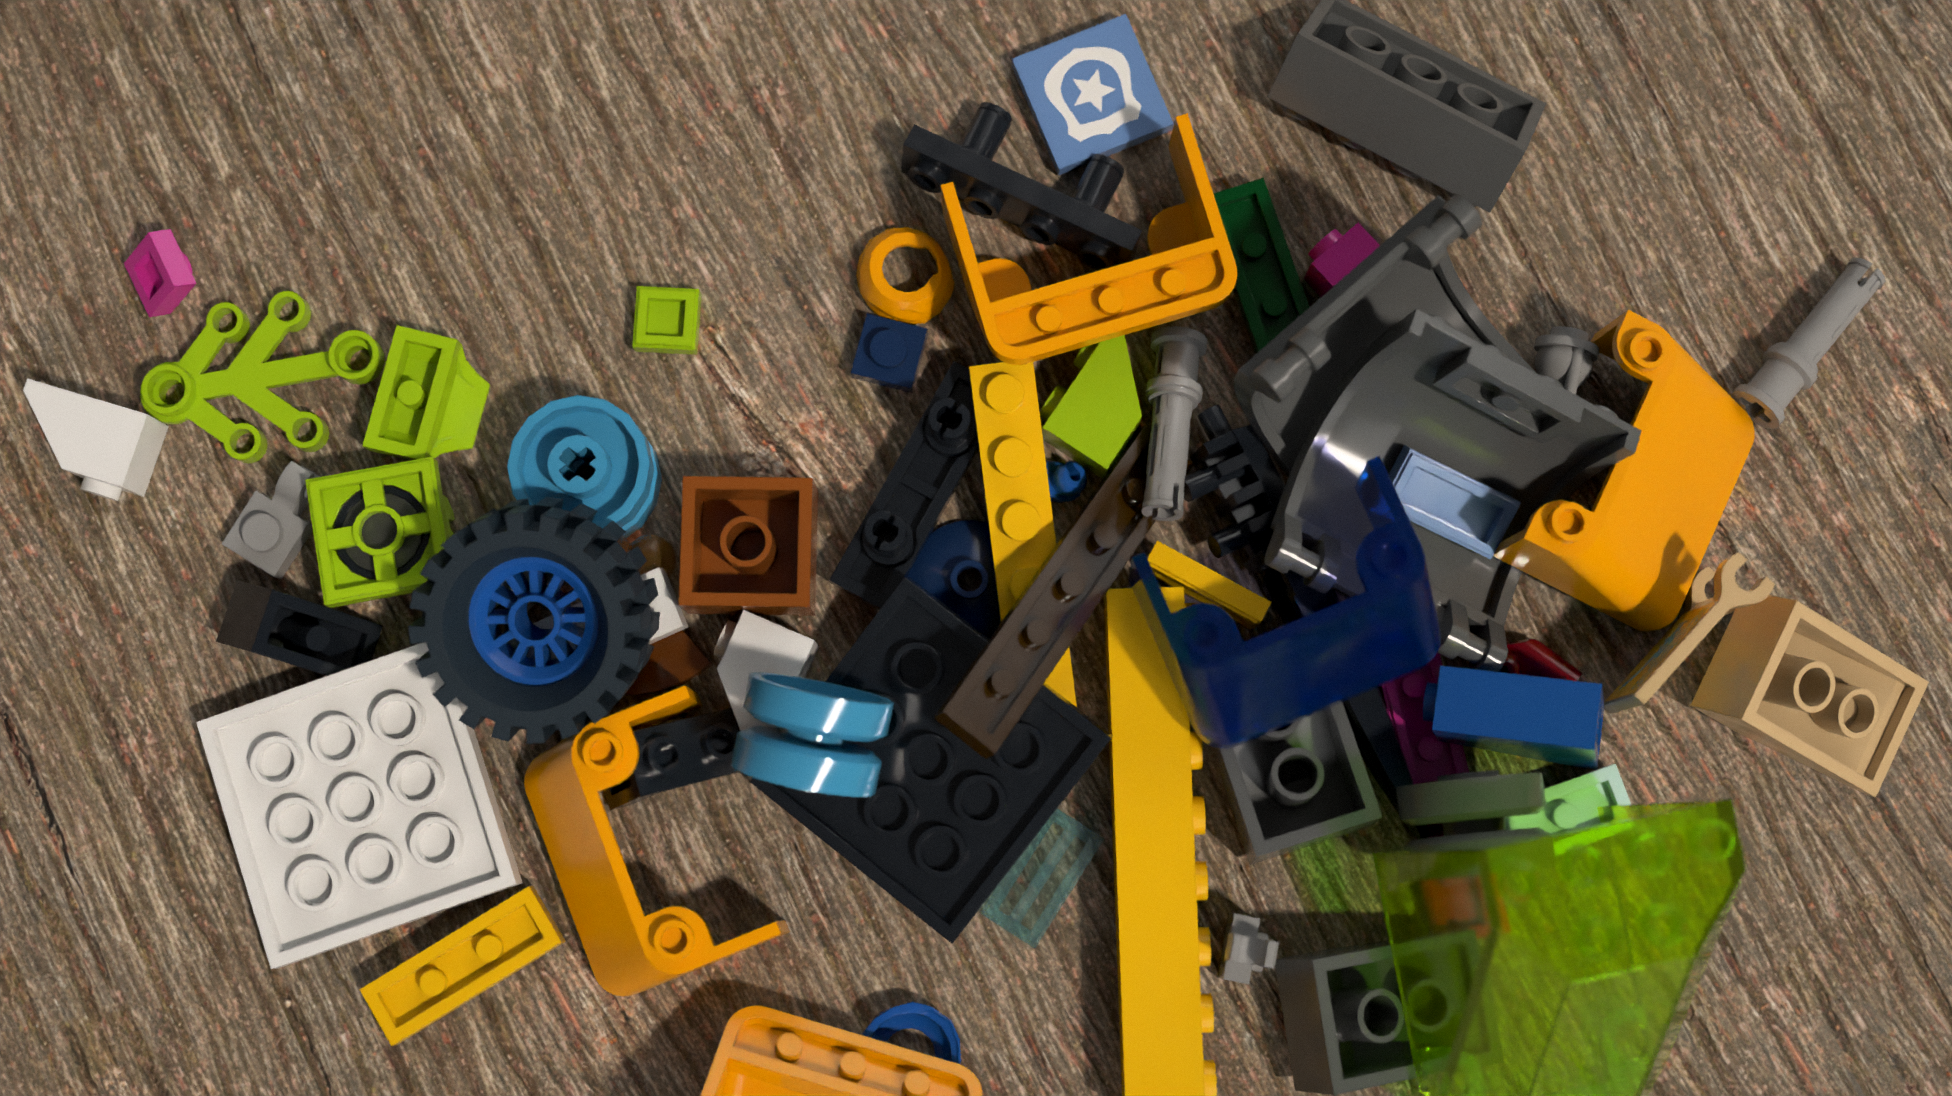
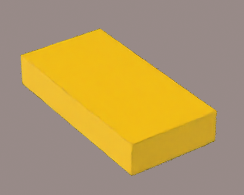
(1207, 585)

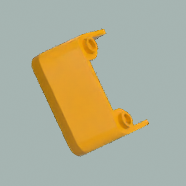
(1183, 276)
(621, 943)
(793, 1056)

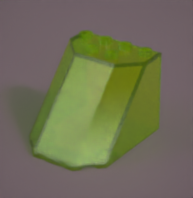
(1560, 952)

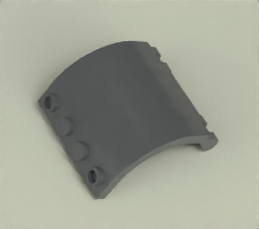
(1303, 365)
(1469, 411)

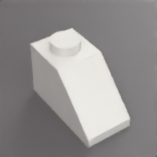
(97, 439)
(758, 647)

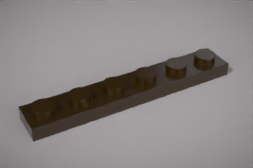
(1052, 606)

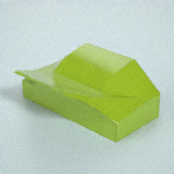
(426, 398)

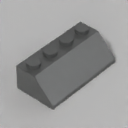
(1407, 102)

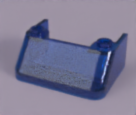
(1313, 663)

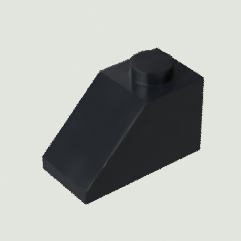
(296, 630)

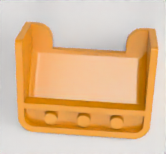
(1655, 507)

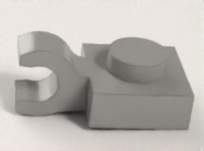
(272, 528)
(1245, 949)

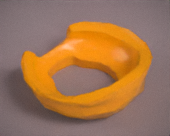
(886, 301)

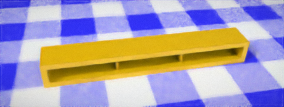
(1155, 862)

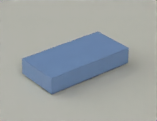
(1452, 502)

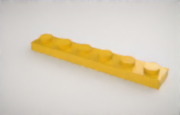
(1016, 486)

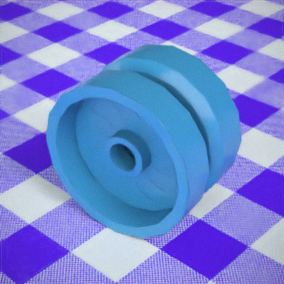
(579, 434)
(810, 745)

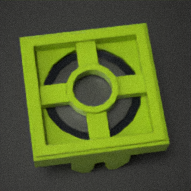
(379, 531)

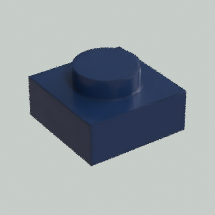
(889, 353)

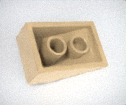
(1810, 692)

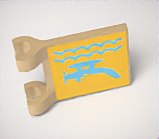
(1688, 631)

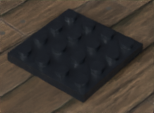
(941, 813)

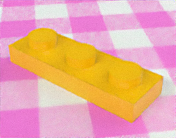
(462, 965)

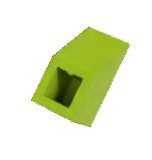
(1098, 410)

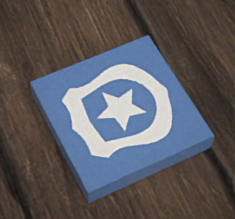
(1092, 94)

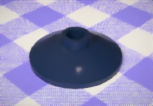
(945, 556)

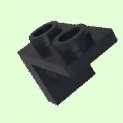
(679, 756)

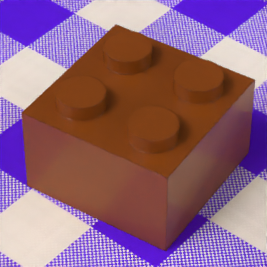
(748, 545)

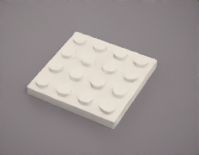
(356, 806)

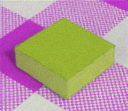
(667, 320)

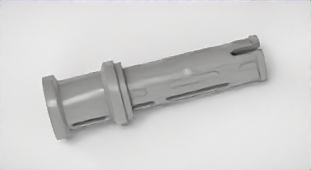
(1794, 364)
(1173, 397)

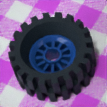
(502, 681)

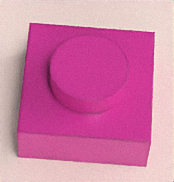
(160, 272)

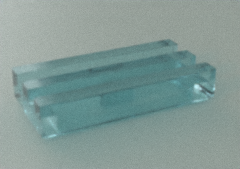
(1012, 923)

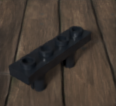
(1041, 212)
(912, 494)

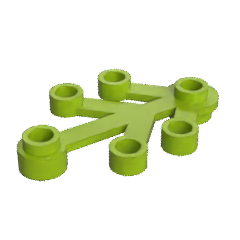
(252, 376)

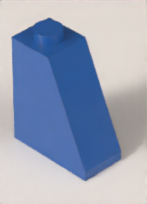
(1517, 715)

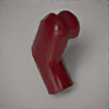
(1536, 659)

